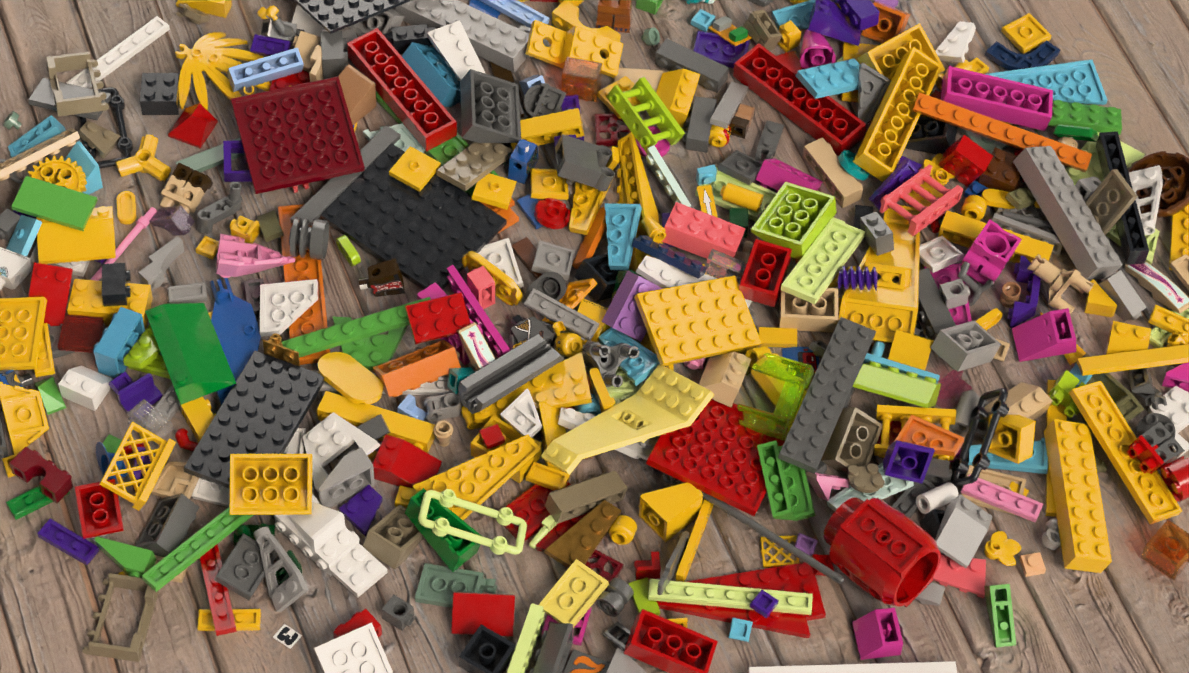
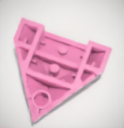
(242, 258)

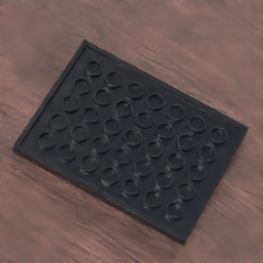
(419, 229)

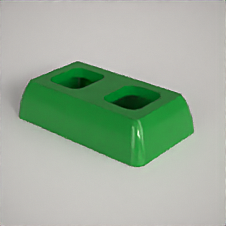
(1076, 133)

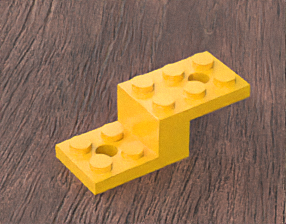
(575, 43)

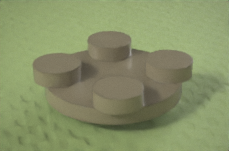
(865, 478)

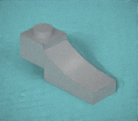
(159, 263)

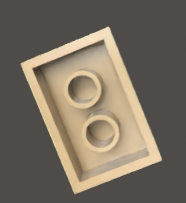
(809, 316)

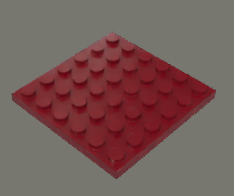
(297, 135)

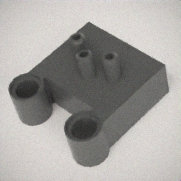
(583, 162)

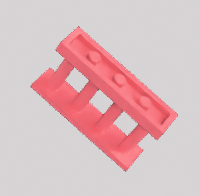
(927, 214)

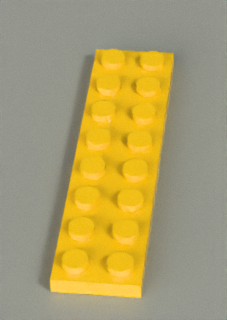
(1115, 438)

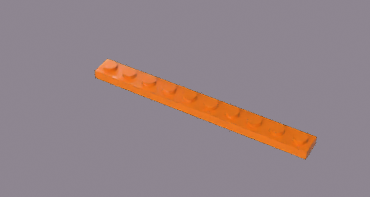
(998, 130)

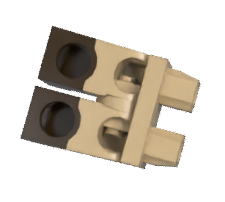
(185, 188)

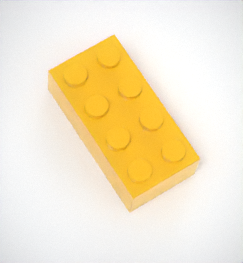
(88, 301)

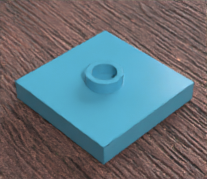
(24, 235)

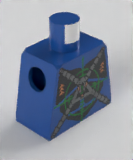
(525, 155)

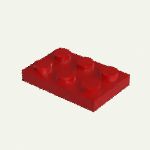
(437, 317)

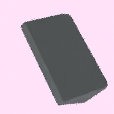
(1141, 381)

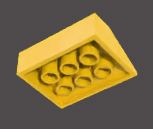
(888, 55)
(66, 244)
(271, 484)

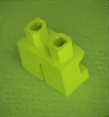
(1061, 390)

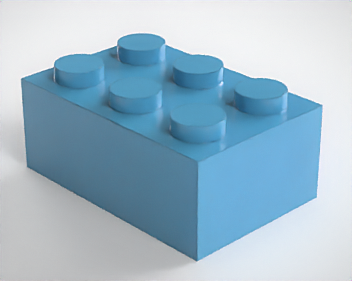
(117, 341)

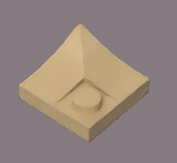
(175, 481)

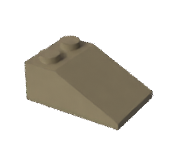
(393, 538)

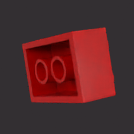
(765, 272)

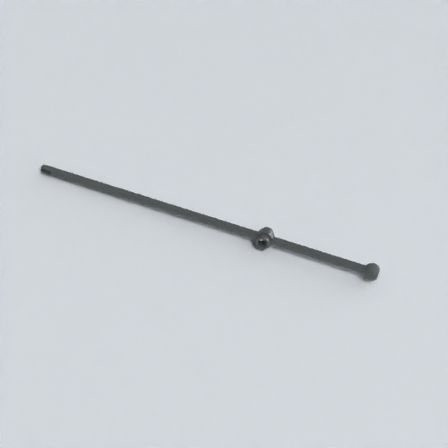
(766, 533)

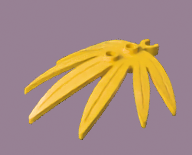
(212, 58)

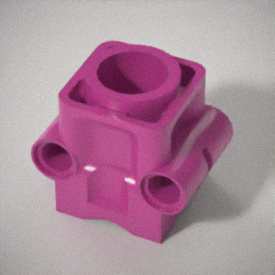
(990, 252)

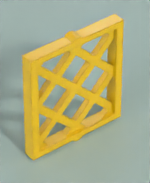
(779, 551)

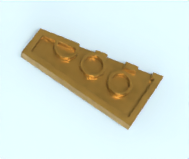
(584, 536)

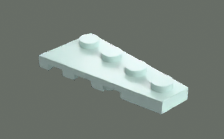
(665, 177)
(891, 486)

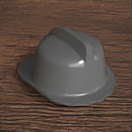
(550, 284)

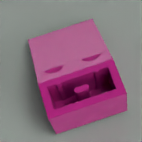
(1045, 336)

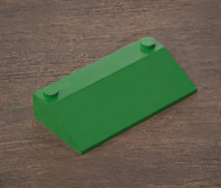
(190, 349)

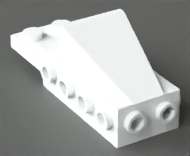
(332, 547)

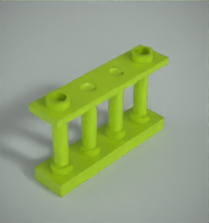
(655, 108)

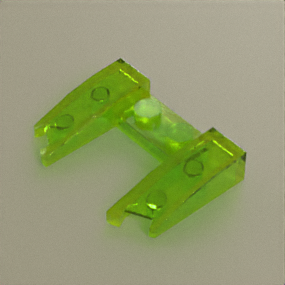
(796, 378)

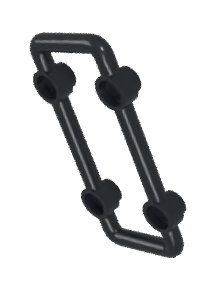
(124, 144)
(978, 415)

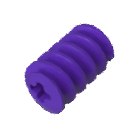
(858, 278)

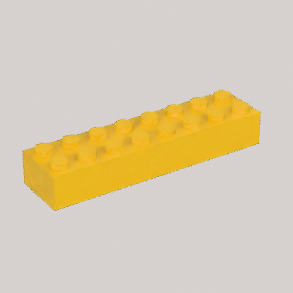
(894, 118)
(1077, 496)

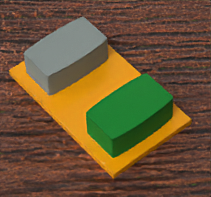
(732, 34)

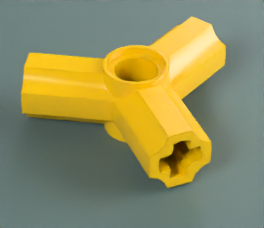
(144, 161)

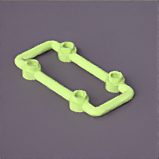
(441, 526)

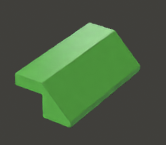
(785, 485)

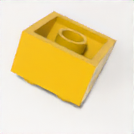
(1127, 338)
(1013, 438)

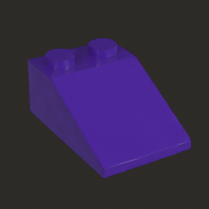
(829, 20)

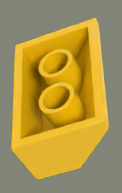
(677, 92)
(551, 429)

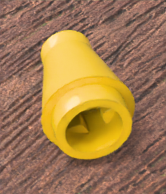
(654, 229)

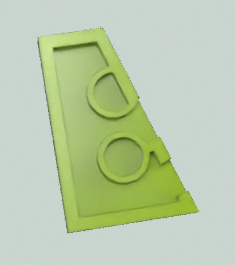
(143, 351)

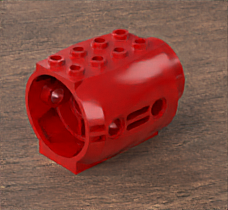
(882, 550)

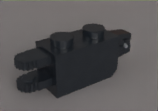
(403, 36)

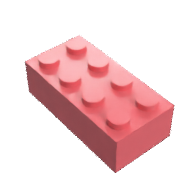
(701, 232)

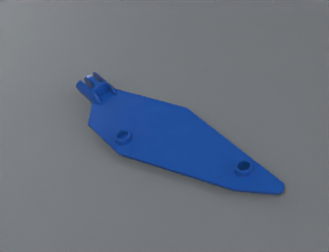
(235, 329)

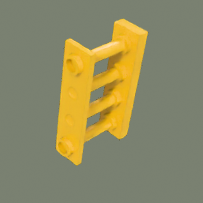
(890, 413)

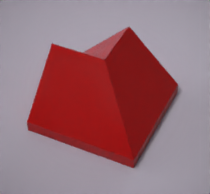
(193, 126)

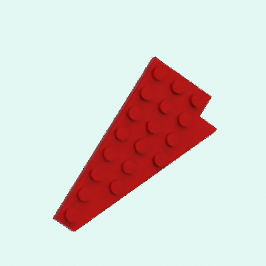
(788, 578)

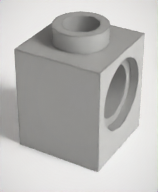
(954, 300)

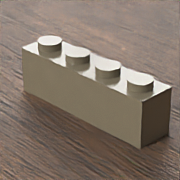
(585, 496)

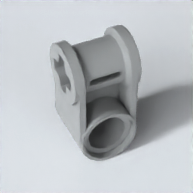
(442, 406)

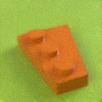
(930, 435)

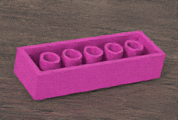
(998, 98)

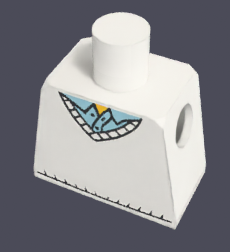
(13, 268)

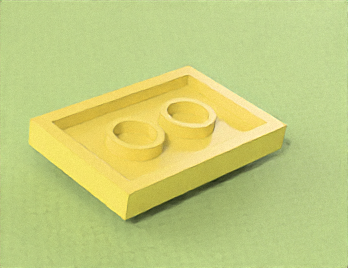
(574, 594)

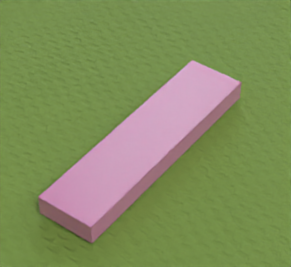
(1003, 499)

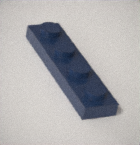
(670, 257)

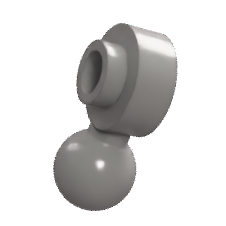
(1051, 537)

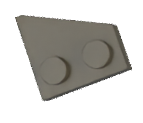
(99, 138)

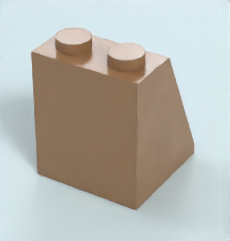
(358, 93)

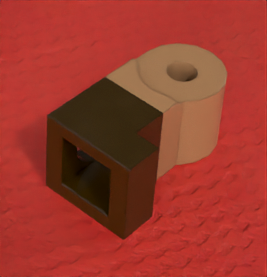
(742, 120)

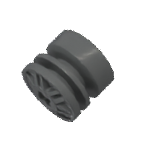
(309, 238)

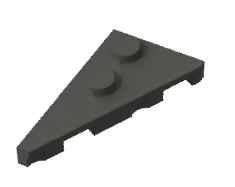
(870, 91)

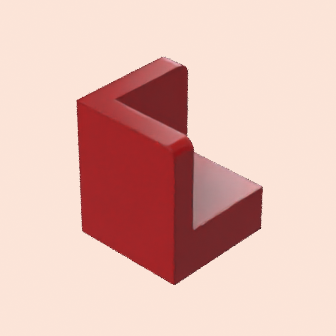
(648, 568)

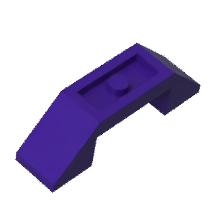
(1020, 310)

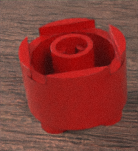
(1176, 477)

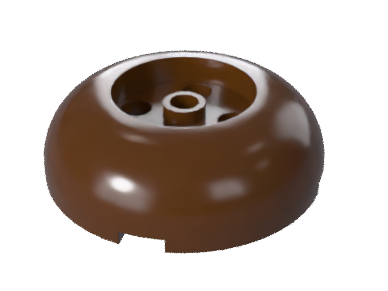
(1175, 190)

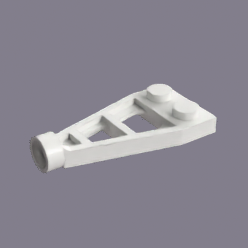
(1144, 179)

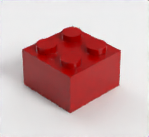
(965, 160)

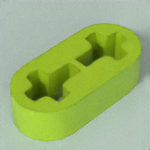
(348, 250)

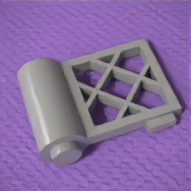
(966, 404)

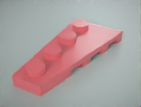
(966, 579)

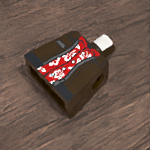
(384, 279)

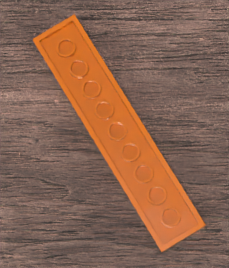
(303, 269)

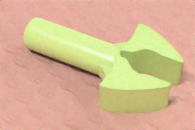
(548, 524)

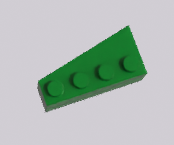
(451, 549)

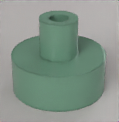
(651, 36)
(11, 120)

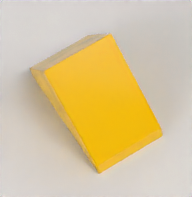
(1099, 302)

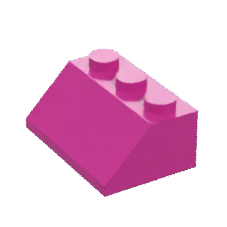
(775, 173)

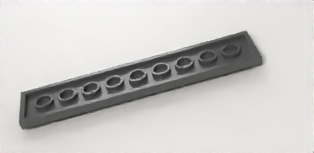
(827, 395)

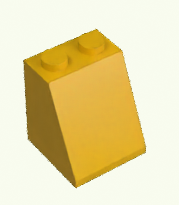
(670, 509)

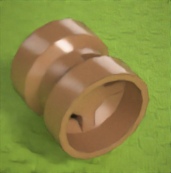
(1010, 294)

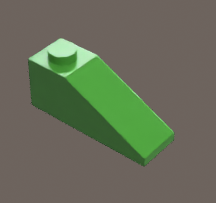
(131, 559)
(1000, 614)

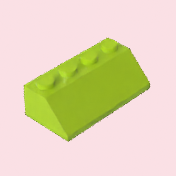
(897, 384)

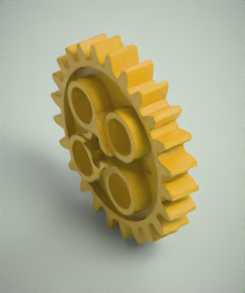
(67, 168)

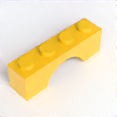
(567, 16)

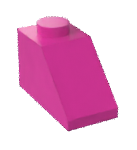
(1177, 377)

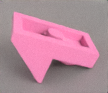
(823, 483)

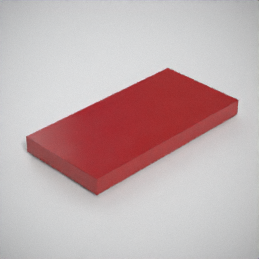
(531, 508)

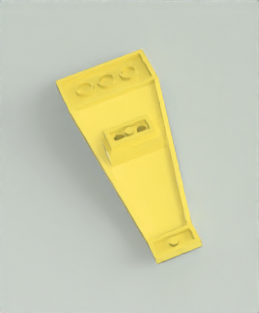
(659, 407)

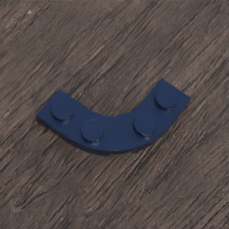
(1012, 61)

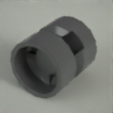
(615, 597)

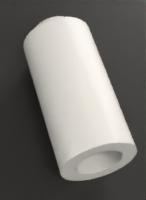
(936, 497)

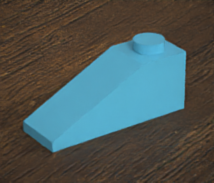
(43, 131)

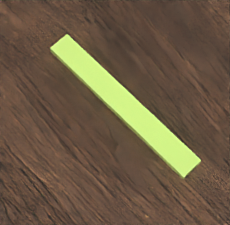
(728, 596)

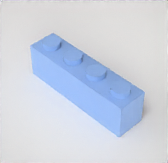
(265, 69)

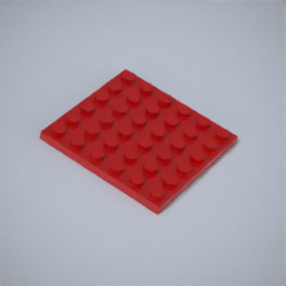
(716, 457)

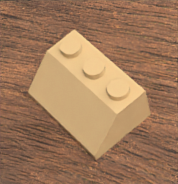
(724, 376)
(1025, 401)

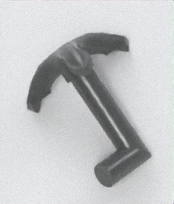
(976, 288)

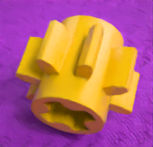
(1177, 339)

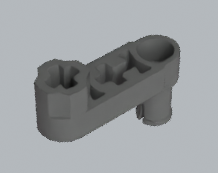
(220, 210)

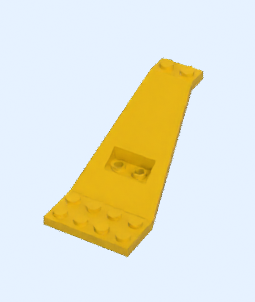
(893, 304)

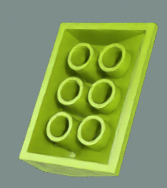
(795, 218)

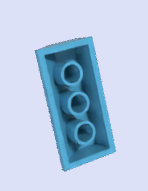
(434, 73)

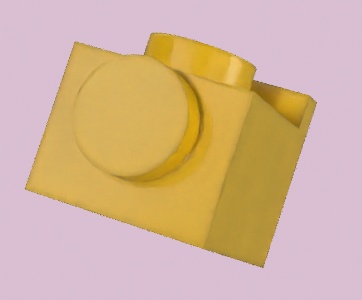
(790, 36)
(245, 229)

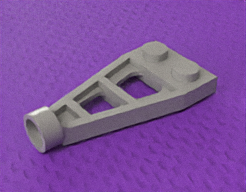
(294, 586)

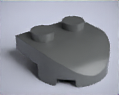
(543, 100)

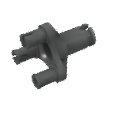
(608, 359)

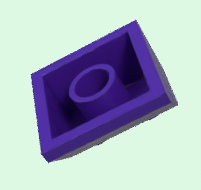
(907, 461)

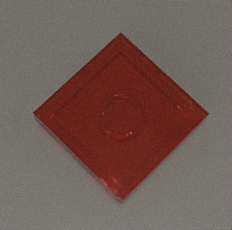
(80, 333)

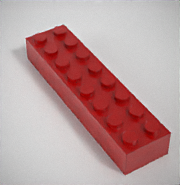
(781, 88)
(402, 89)

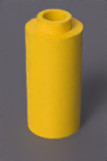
(742, 197)

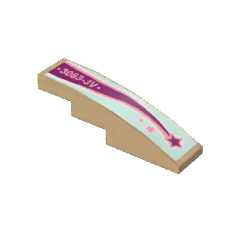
(1161, 286)
(475, 346)

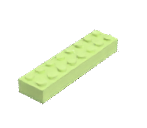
(527, 639)

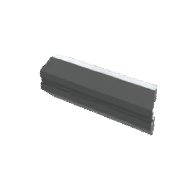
(507, 373)

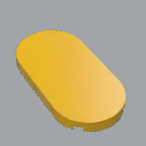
(505, 287)
(350, 378)

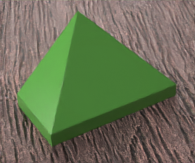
(50, 395)

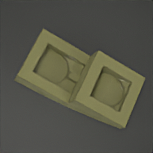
(270, 226)

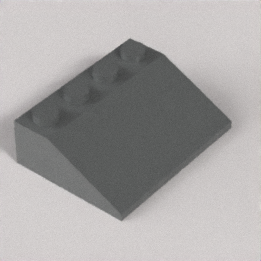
(489, 109)

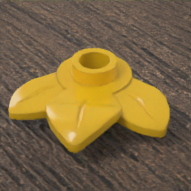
(937, 170)
(1002, 548)

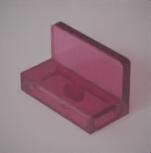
(951, 389)

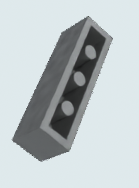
(675, 57)
(931, 306)

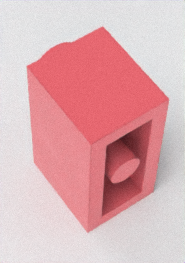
(482, 286)

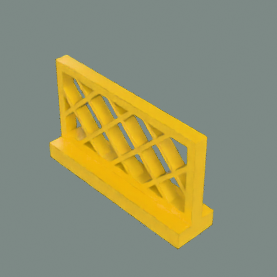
(153, 469)

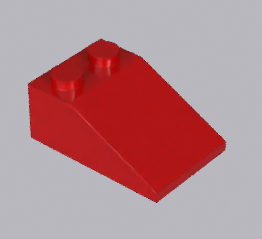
(54, 285)
(403, 463)
(98, 510)

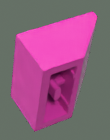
(878, 634)

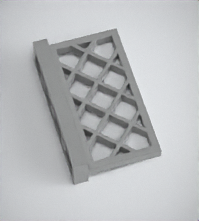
(1028, 229)

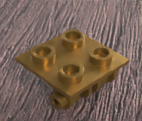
(274, 348)

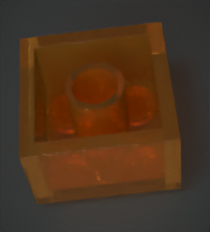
(582, 78)
(1168, 550)

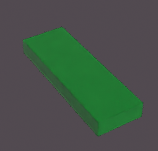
(28, 502)

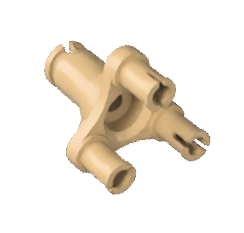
(1059, 281)

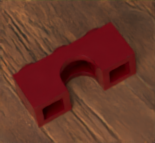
(31, 464)

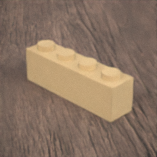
(827, 167)

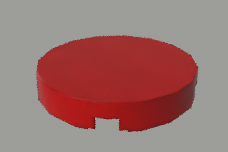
(552, 213)

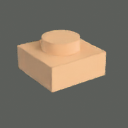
(1032, 564)

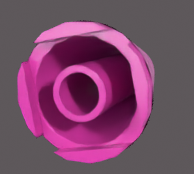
(815, 50)

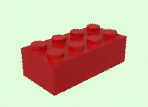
(669, 645)

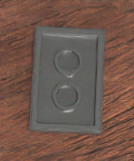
(243, 568)

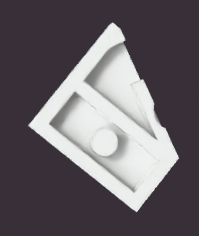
(523, 415)

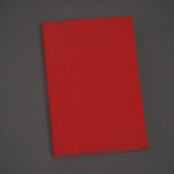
(490, 610)

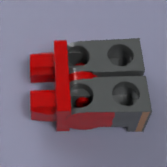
(1152, 450)

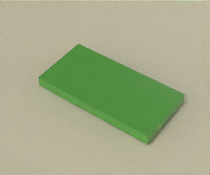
(54, 203)

